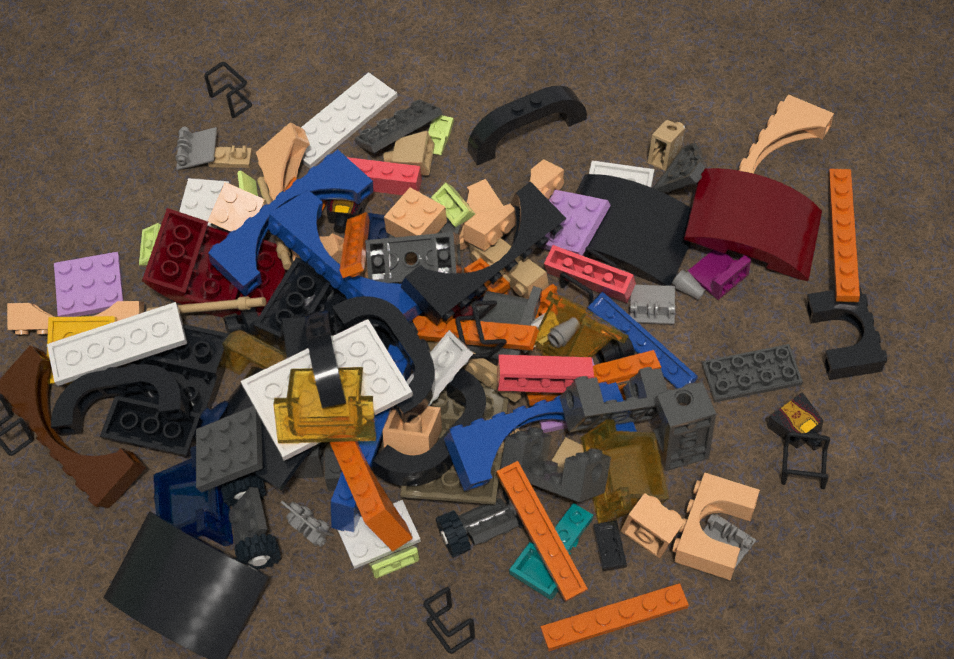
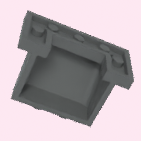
(511, 311)

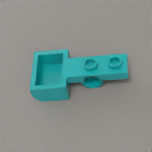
(529, 565)

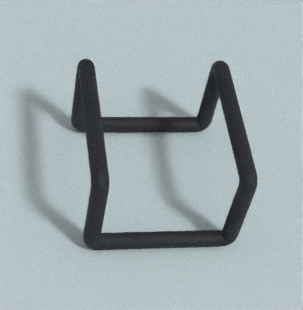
(233, 89)
(563, 276)
(501, 342)
(12, 425)
(824, 477)
(434, 616)

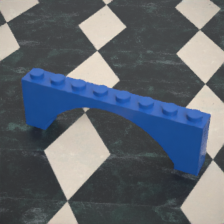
(331, 179)
(297, 228)
(476, 445)
(344, 509)

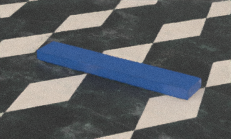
(672, 368)

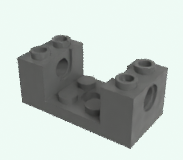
(434, 252)
(585, 406)
(685, 429)
(579, 480)

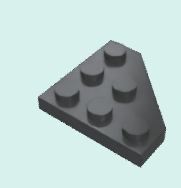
(683, 170)

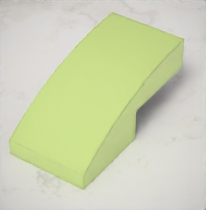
(440, 131)

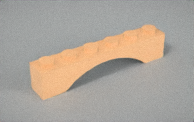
(489, 226)
(30, 317)

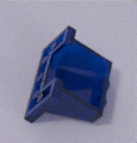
(189, 508)

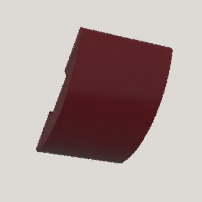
(755, 219)
(183, 271)

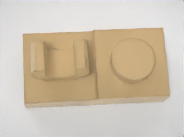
(232, 157)

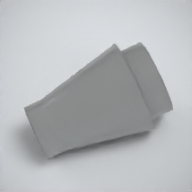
(688, 284)
(563, 332)

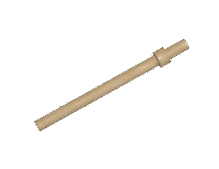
(282, 250)
(242, 303)

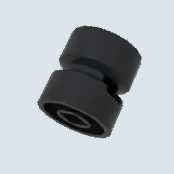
(242, 322)
(615, 350)

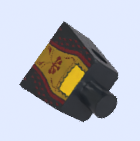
(340, 210)
(797, 417)

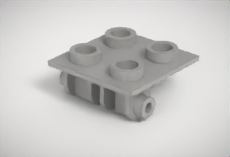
(195, 147)
(653, 304)
(305, 523)
(726, 532)

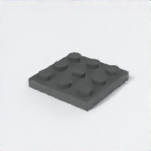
(228, 449)

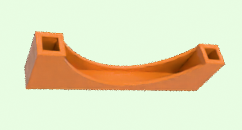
(370, 497)

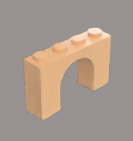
(698, 549)

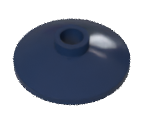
(214, 414)

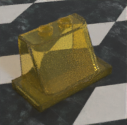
(587, 340)
(245, 347)
(304, 420)
(632, 470)

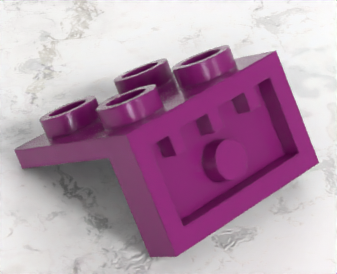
(720, 273)

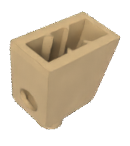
(669, 136)
(413, 150)

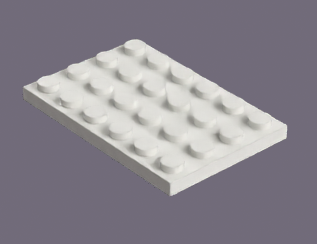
(353, 348)

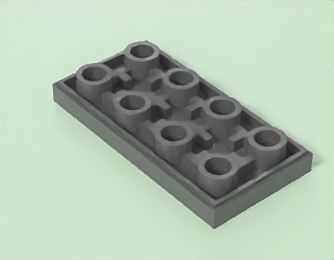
(399, 125)
(751, 373)

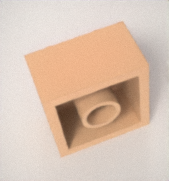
(234, 207)
(415, 215)
(415, 435)
(652, 525)

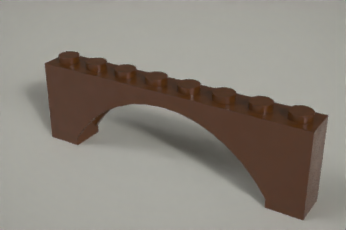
(100, 476)

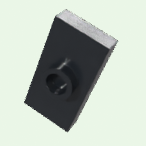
(609, 545)

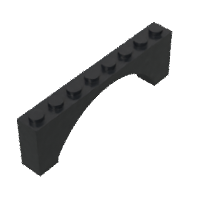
(444, 293)

